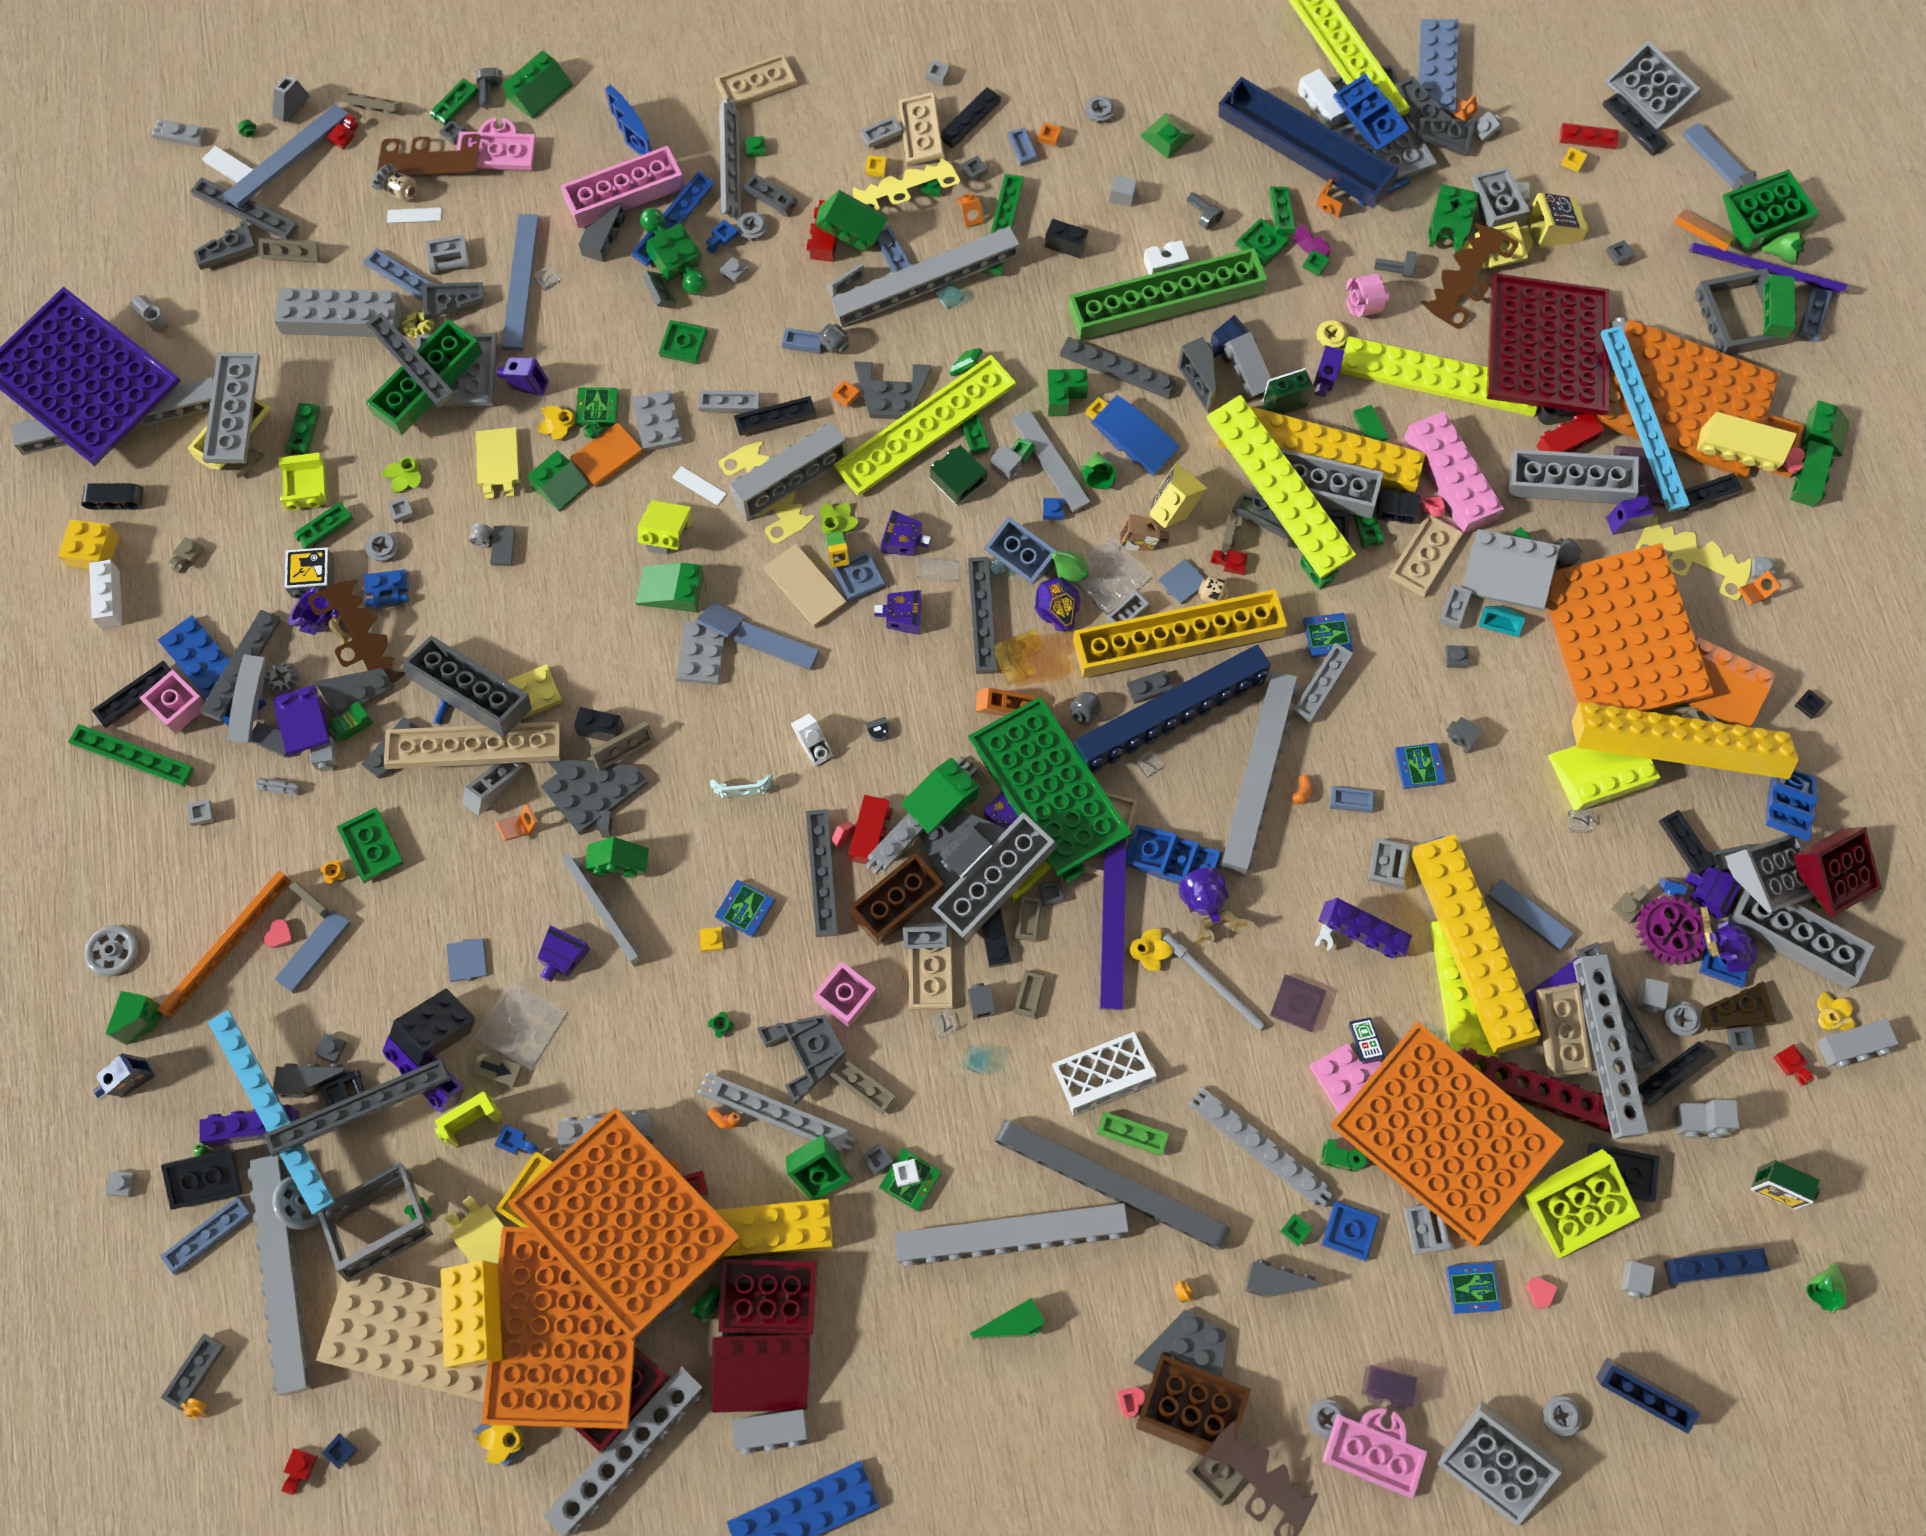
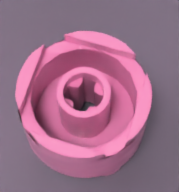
(1366, 295)

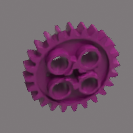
(1653, 917)

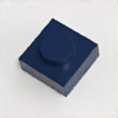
(339, 1451)

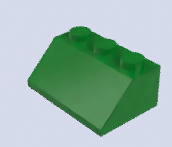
(536, 84)
(851, 220)

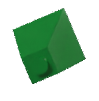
(1167, 135)

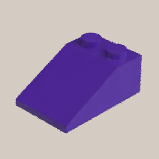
(301, 720)

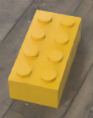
(471, 1315)

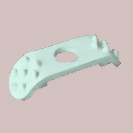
(752, 789)

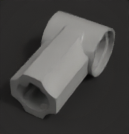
(149, 313)

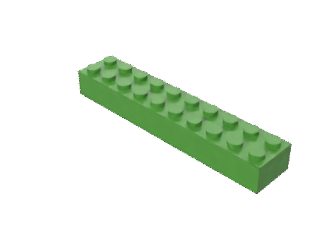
(1167, 293)

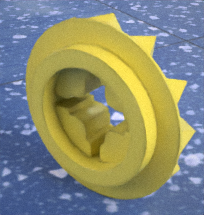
(424, 327)
(1330, 327)

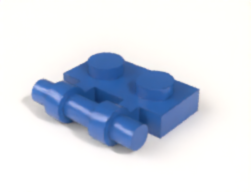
(386, 583)

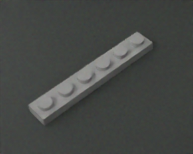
(597, 901)

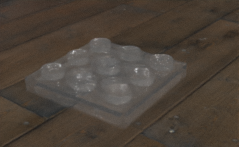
(1112, 575)
(521, 1025)

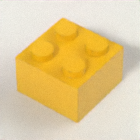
(87, 543)

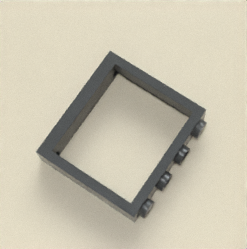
(1714, 319)
(387, 1246)

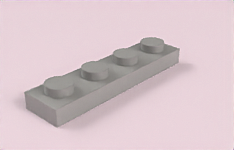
(1322, 682)

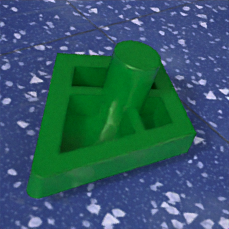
(966, 360)

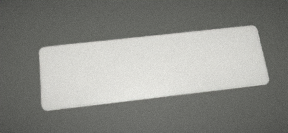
(414, 215)
(699, 485)

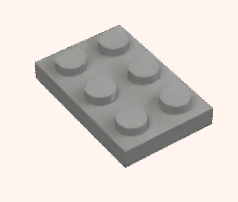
(657, 420)
(700, 655)

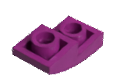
(1305, 240)

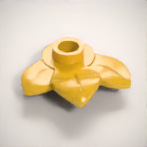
(554, 422)
(1154, 949)
(1835, 1013)
(496, 1441)

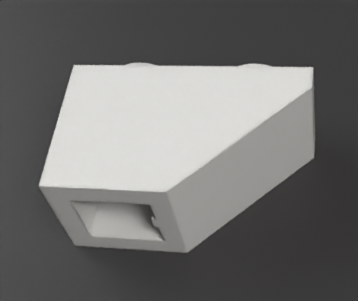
(812, 739)

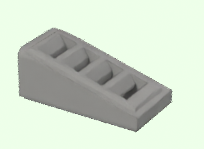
(1145, 605)

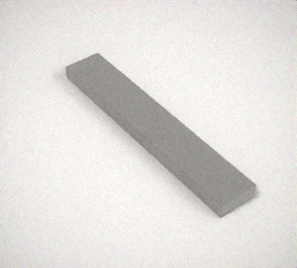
(1051, 461)

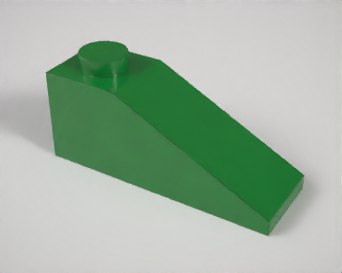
(1016, 1322)

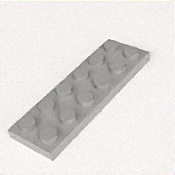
(231, 408)

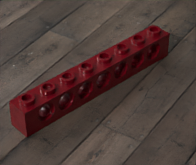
(1553, 1087)

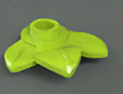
(402, 476)
(837, 516)

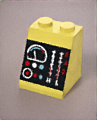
(1556, 220)
(1176, 497)

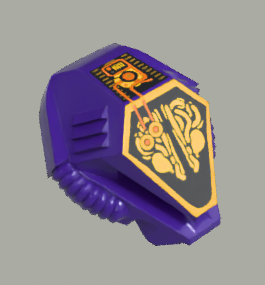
(1057, 603)

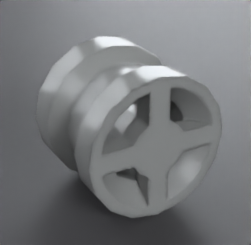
(480, 535)

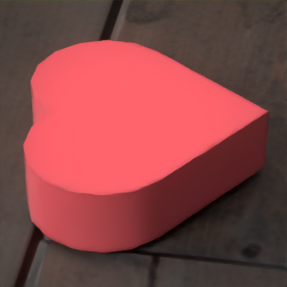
(1793, 461)
(1433, 505)
(842, 833)
(279, 934)
(1541, 1292)
(1130, 1401)

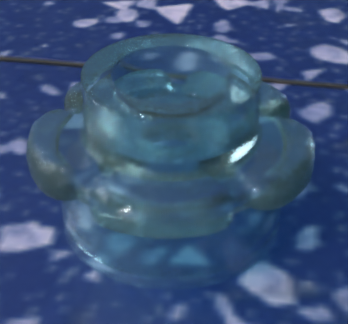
(997, 567)

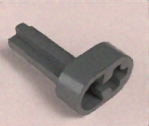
(486, 78)
(1211, 214)
(1405, 268)

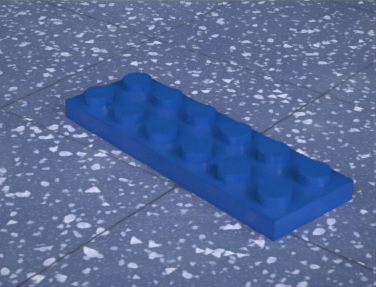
(197, 656)
(812, 1507)

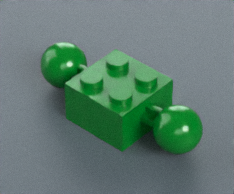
(673, 251)

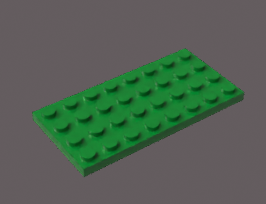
(1050, 784)

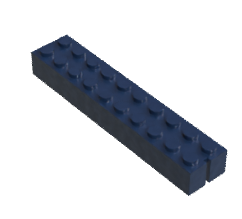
(1307, 142)
(1173, 709)

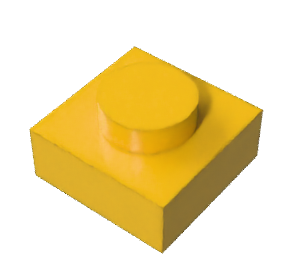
(1574, 159)
(875, 166)
(1095, 408)
(711, 939)

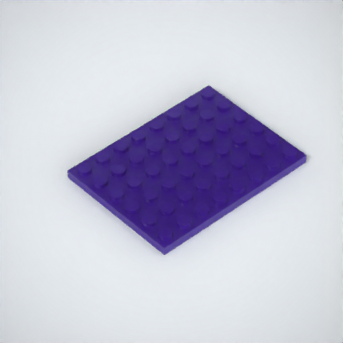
(81, 376)

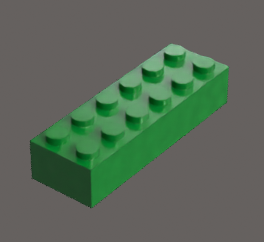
(401, 399)

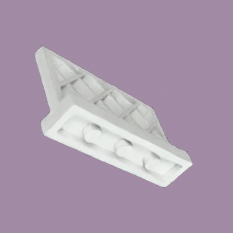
(1110, 1091)

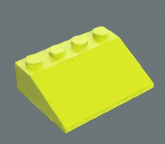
(1600, 776)
(1581, 1203)

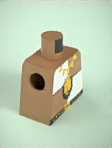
(1141, 533)

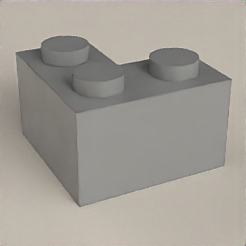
(1709, 1119)

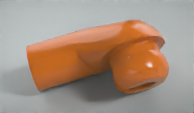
(1305, 791)
(724, 1121)

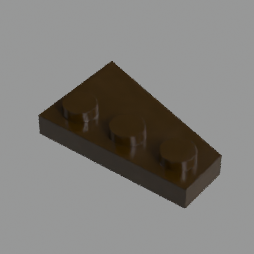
(1744, 1009)

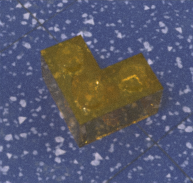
(1014, 653)

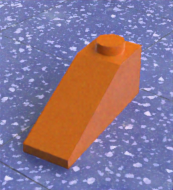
(1000, 702)

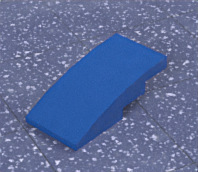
(1371, 112)
(628, 122)
(1135, 434)
(1792, 804)
(1167, 855)

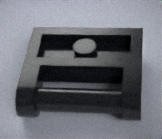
(337, 1090)

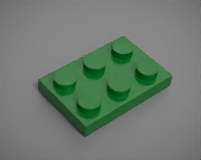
(370, 845)

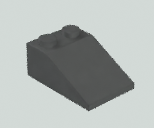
(1198, 370)

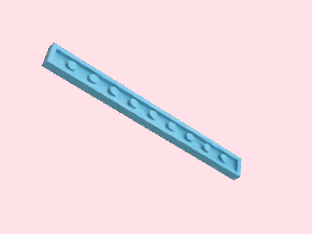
(1645, 419)
(270, 1109)

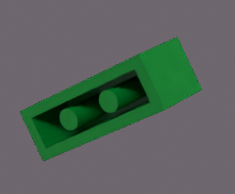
(1779, 306)
(1813, 476)

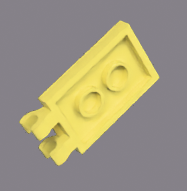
(497, 460)
(477, 1233)

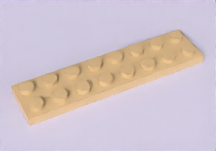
(471, 745)

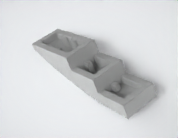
(246, 698)

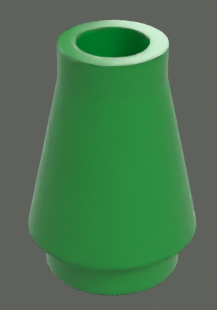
(706, 1304)

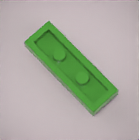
(1132, 1134)

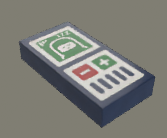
(1366, 1040)

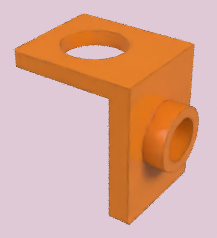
(1464, 109)
(970, 202)
(1327, 203)
(1756, 592)
(518, 825)

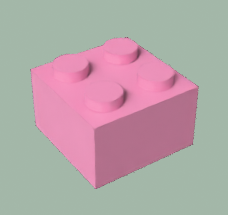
(173, 701)
(845, 994)

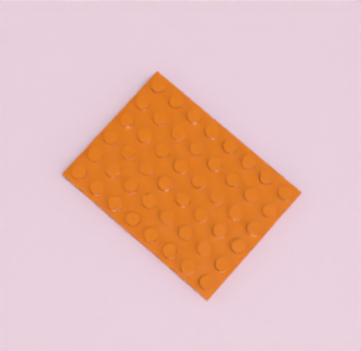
(1687, 388)
(1626, 632)
(1446, 1133)
(624, 1222)
(559, 1347)

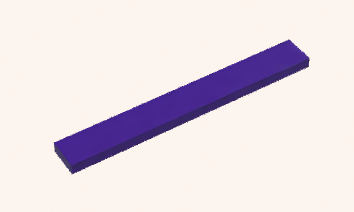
(1772, 268)
(1113, 927)

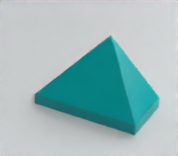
(1502, 620)

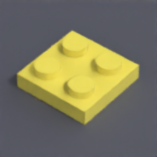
(539, 687)

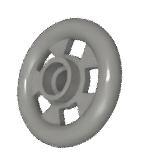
(120, 965)
(279, 1202)

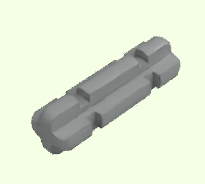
(277, 786)

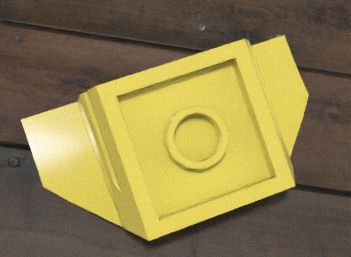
(1512, 230)

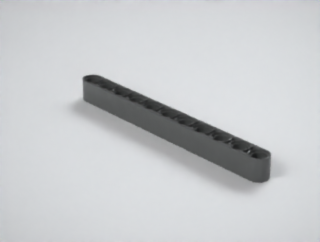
(1113, 1185)

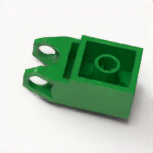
(1452, 215)

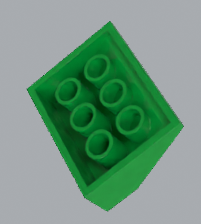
(1768, 210)

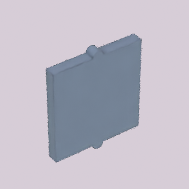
(1182, 581)
(720, 619)
(466, 960)

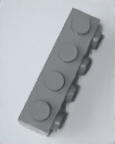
(573, 1129)

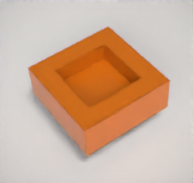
(1049, 134)
(845, 393)

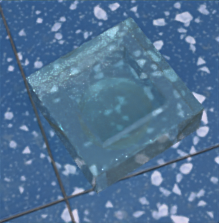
(950, 296)
(976, 1060)

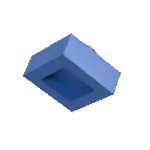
(1053, 508)
(1672, 887)

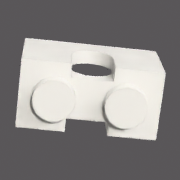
(1155, 257)

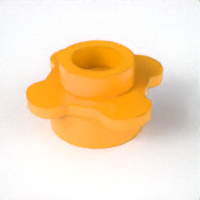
(327, 870)
(1183, 1291)
(194, 1408)

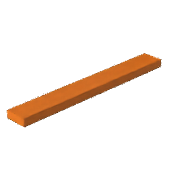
(224, 945)

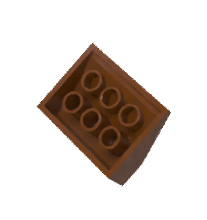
(1190, 1405)

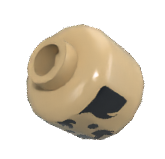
(401, 187)
(1213, 590)

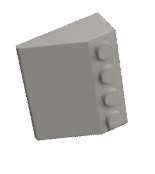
(1654, 86)
(1511, 569)
(1770, 873)
(1500, 1463)

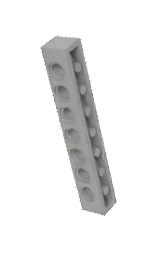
(1604, 1055)
(559, 1512)

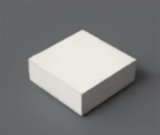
(906, 1173)

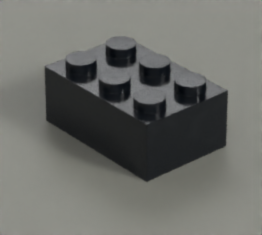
(432, 1026)

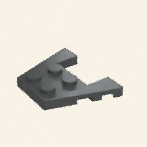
(890, 398)
(941, 837)
(814, 1046)
(1189, 1341)

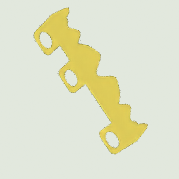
(912, 177)
(790, 519)
(1709, 556)

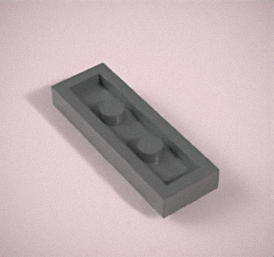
(193, 1371)

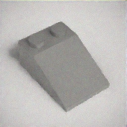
(1499, 198)

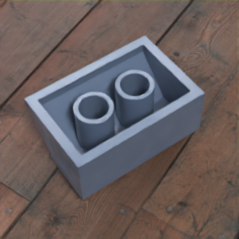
(1021, 551)

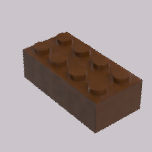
(896, 899)

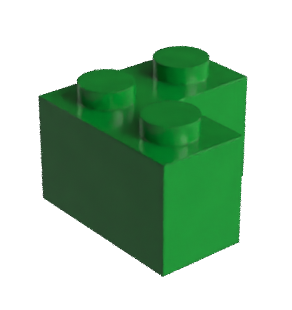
(1062, 386)
(616, 856)

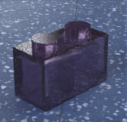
(1388, 1386)

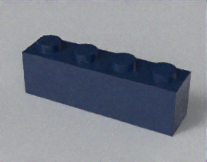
(1716, 1266)
(1647, 1395)

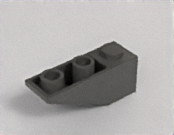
(599, 236)
(302, 1081)
(1272, 1282)

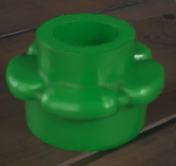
(247, 128)

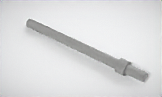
(1182, 952)

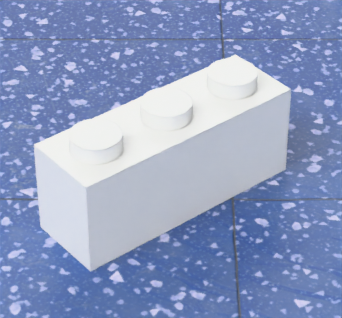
(1319, 95)
(105, 594)

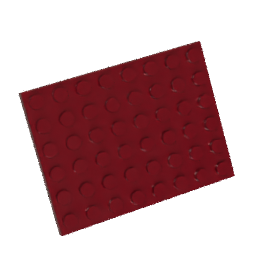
(1548, 344)

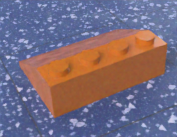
(1736, 685)

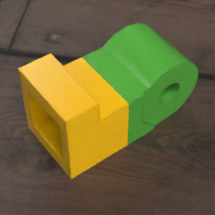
(836, 547)

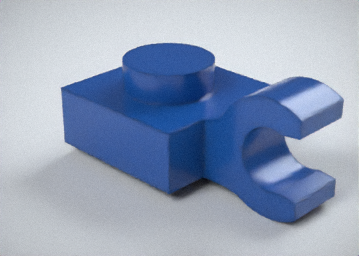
(722, 233)
(514, 1140)

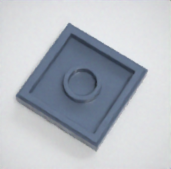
(859, 577)

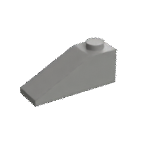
(489, 786)

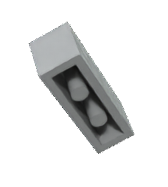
(1248, 364)
(1857, 1043)
(770, 1431)

